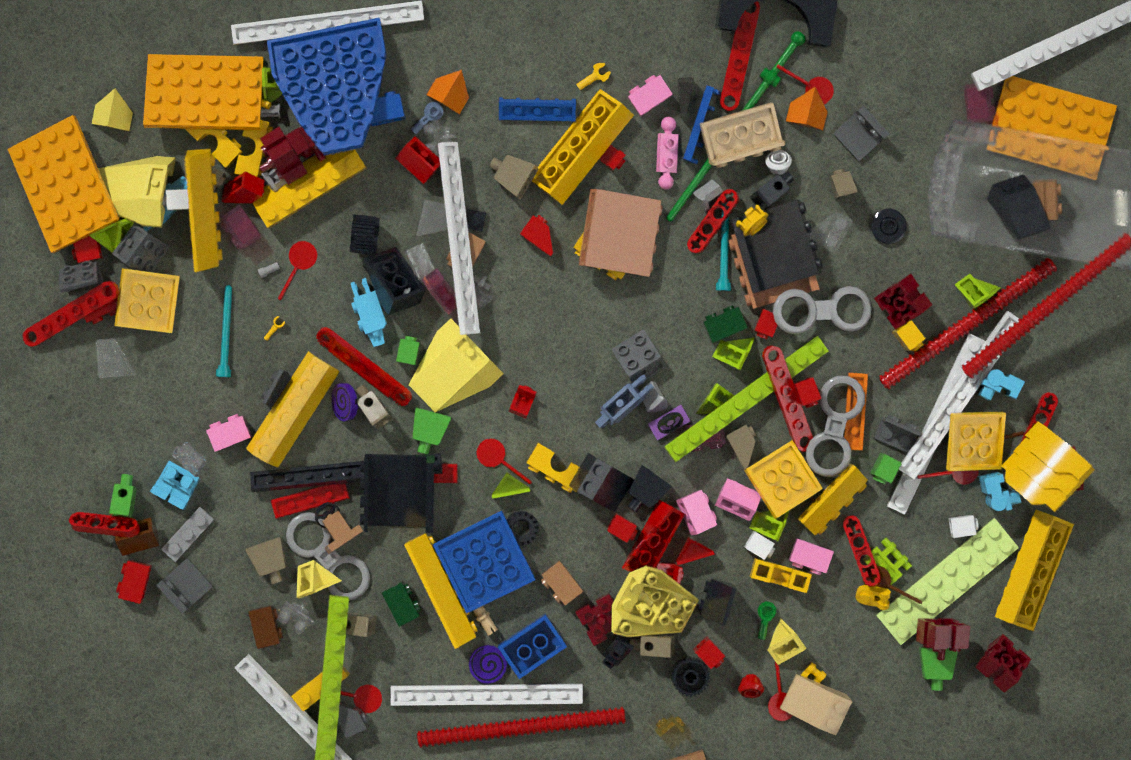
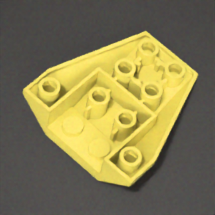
(139, 188)
(452, 369)
(651, 604)

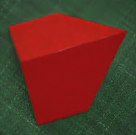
(693, 551)

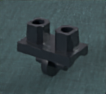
(616, 652)

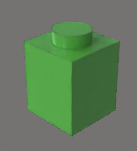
(408, 350)

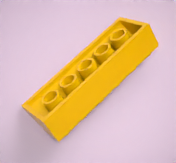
(581, 146)
(321, 179)
(202, 209)
(292, 410)
(1034, 570)
(440, 590)

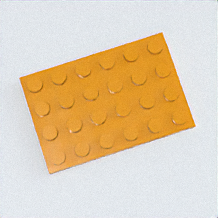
(203, 92)
(1053, 112)
(63, 184)

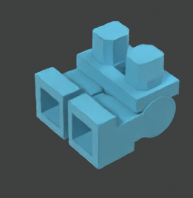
(996, 381)
(177, 484)
(998, 497)

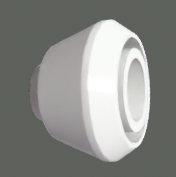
(778, 162)

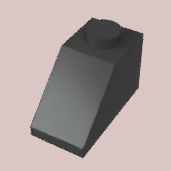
(352, 719)

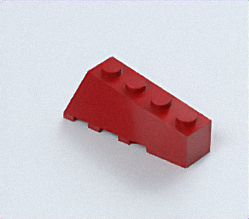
(654, 537)

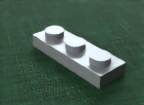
(187, 534)

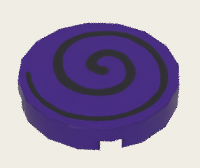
(344, 402)
(487, 664)

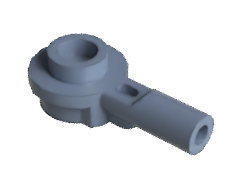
(432, 111)

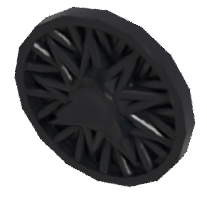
(888, 226)

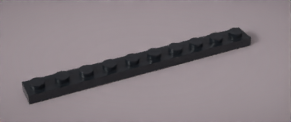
(315, 475)

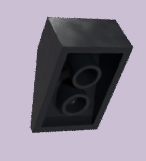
(1019, 206)
(394, 281)
(601, 482)
(717, 600)

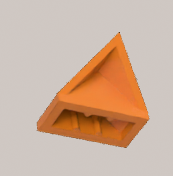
(450, 91)
(808, 110)

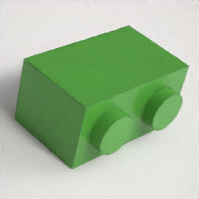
(885, 469)

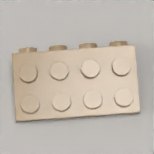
(742, 135)

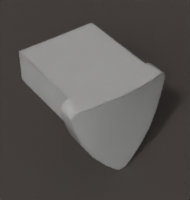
(273, 180)
(707, 193)
(654, 399)

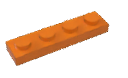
(855, 427)

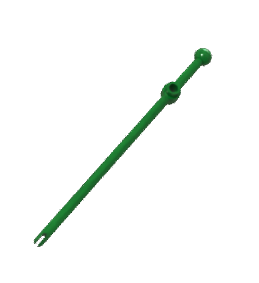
(769, 78)

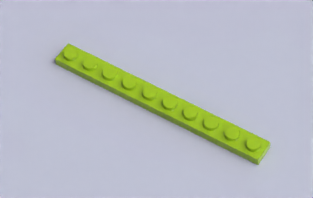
(741, 402)
(331, 677)

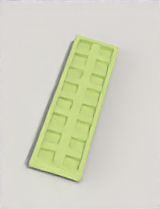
(948, 580)

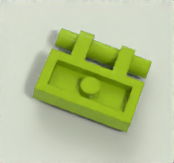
(882, 560)

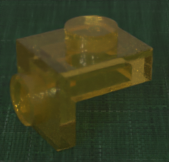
(666, 724)

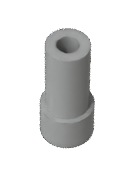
(269, 269)

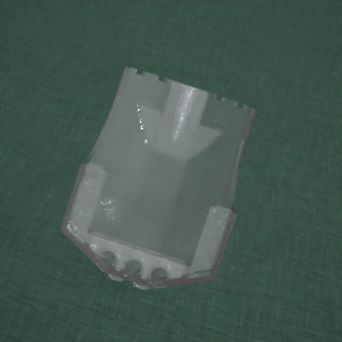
(1091, 177)

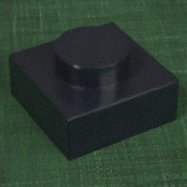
(475, 219)

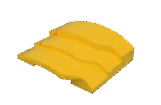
(1045, 468)

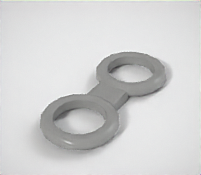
(822, 310)
(835, 426)
(329, 561)

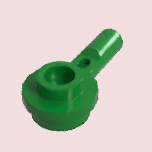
(766, 612)

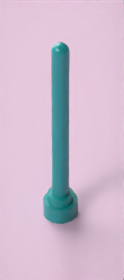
(723, 282)
(223, 369)

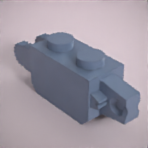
(623, 402)

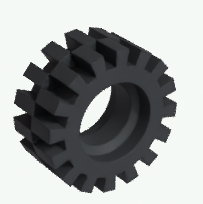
(530, 520)

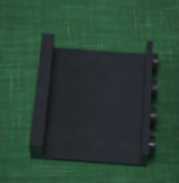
(781, 249)
(397, 491)

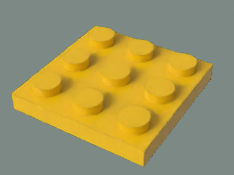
(147, 300)
(976, 441)
(783, 479)

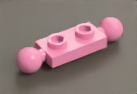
(667, 153)

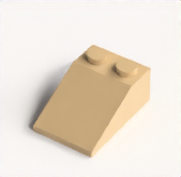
(816, 704)

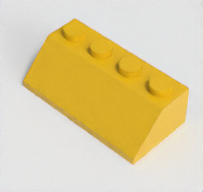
(832, 499)

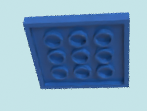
(484, 562)

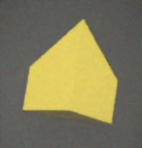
(113, 112)
(313, 578)
(784, 643)

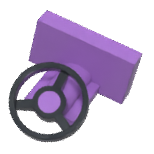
(669, 422)

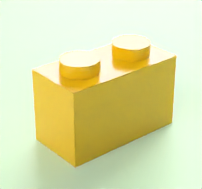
(909, 336)

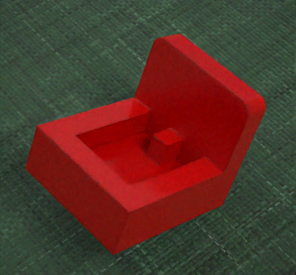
(613, 158)
(522, 401)
(672, 570)

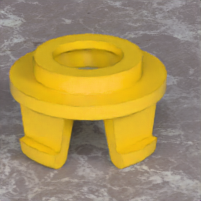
(754, 221)

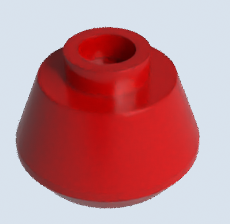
(751, 686)

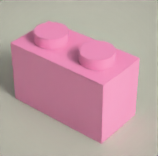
(649, 95)
(228, 433)
(738, 499)
(697, 512)
(811, 556)

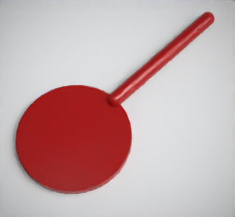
(822, 85)
(302, 256)
(492, 453)
(961, 477)
(366, 697)
(776, 701)

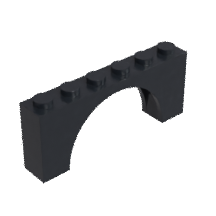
(817, 14)

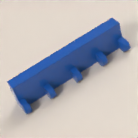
(704, 106)
(537, 109)

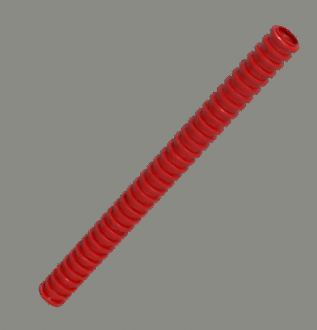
(1047, 306)
(968, 323)
(521, 727)

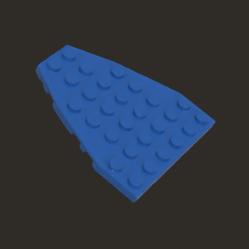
(332, 81)

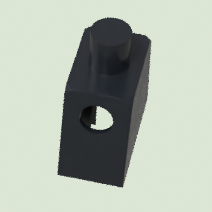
(769, 193)
(646, 489)

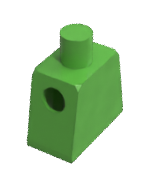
(429, 428)
(123, 506)
(937, 669)

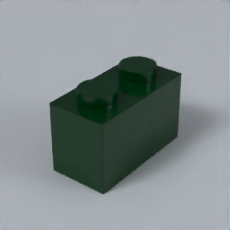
(724, 324)
(401, 603)

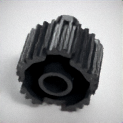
(364, 234)
(682, 683)

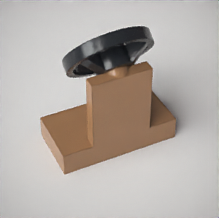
(336, 526)

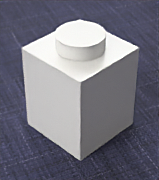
(176, 200)
(963, 526)
(760, 545)

